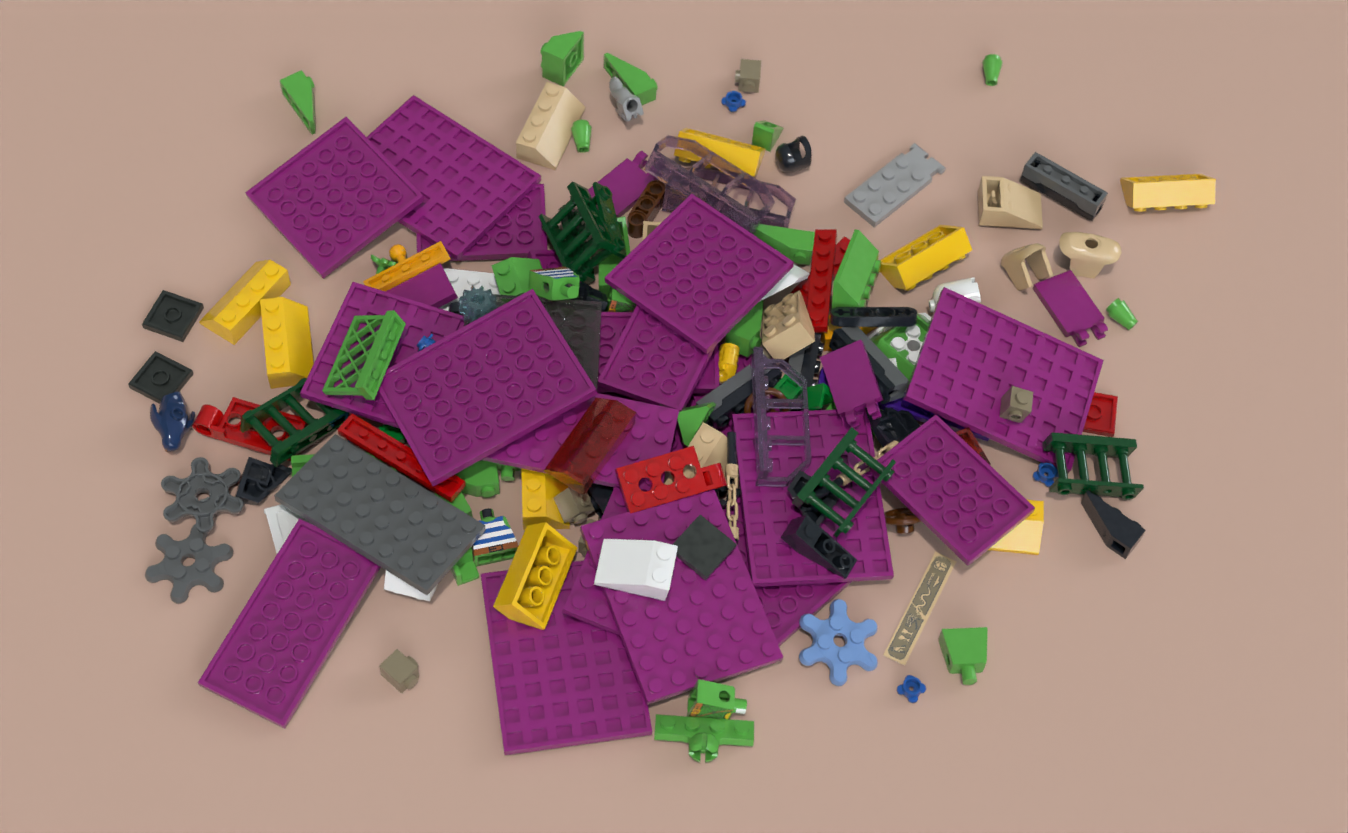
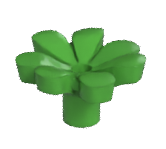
(383, 263)

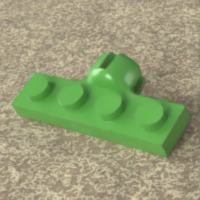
(704, 734)

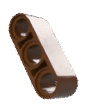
(645, 208)

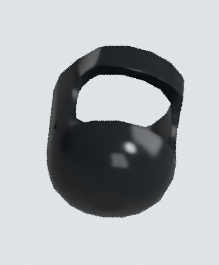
(789, 156)

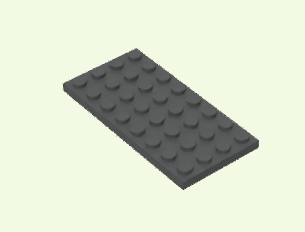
(380, 514)

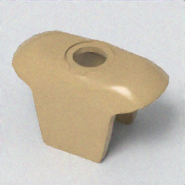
(1089, 252)
(1015, 264)

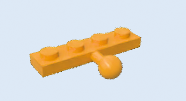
(409, 267)

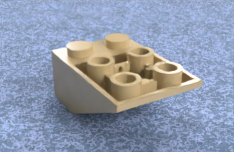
(1008, 204)
(787, 327)

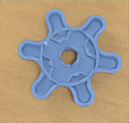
(824, 649)

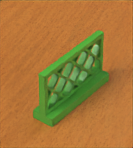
(376, 358)

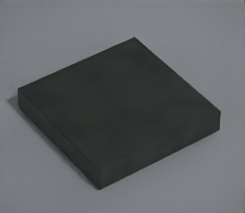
(172, 316)
(160, 377)
(703, 547)

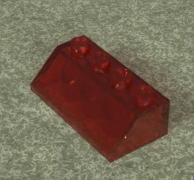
(591, 444)

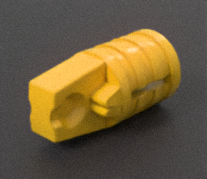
(727, 361)

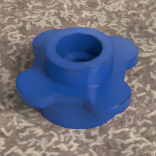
(733, 101)
(425, 342)
(1049, 469)
(915, 683)

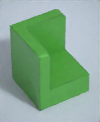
(465, 569)

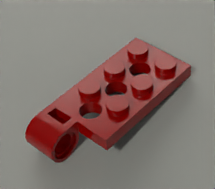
(214, 424)
(651, 469)

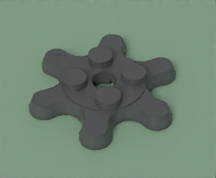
(197, 482)
(183, 576)

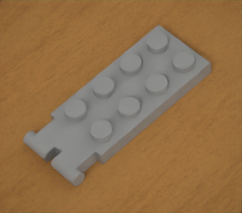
(893, 185)

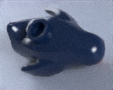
(171, 420)

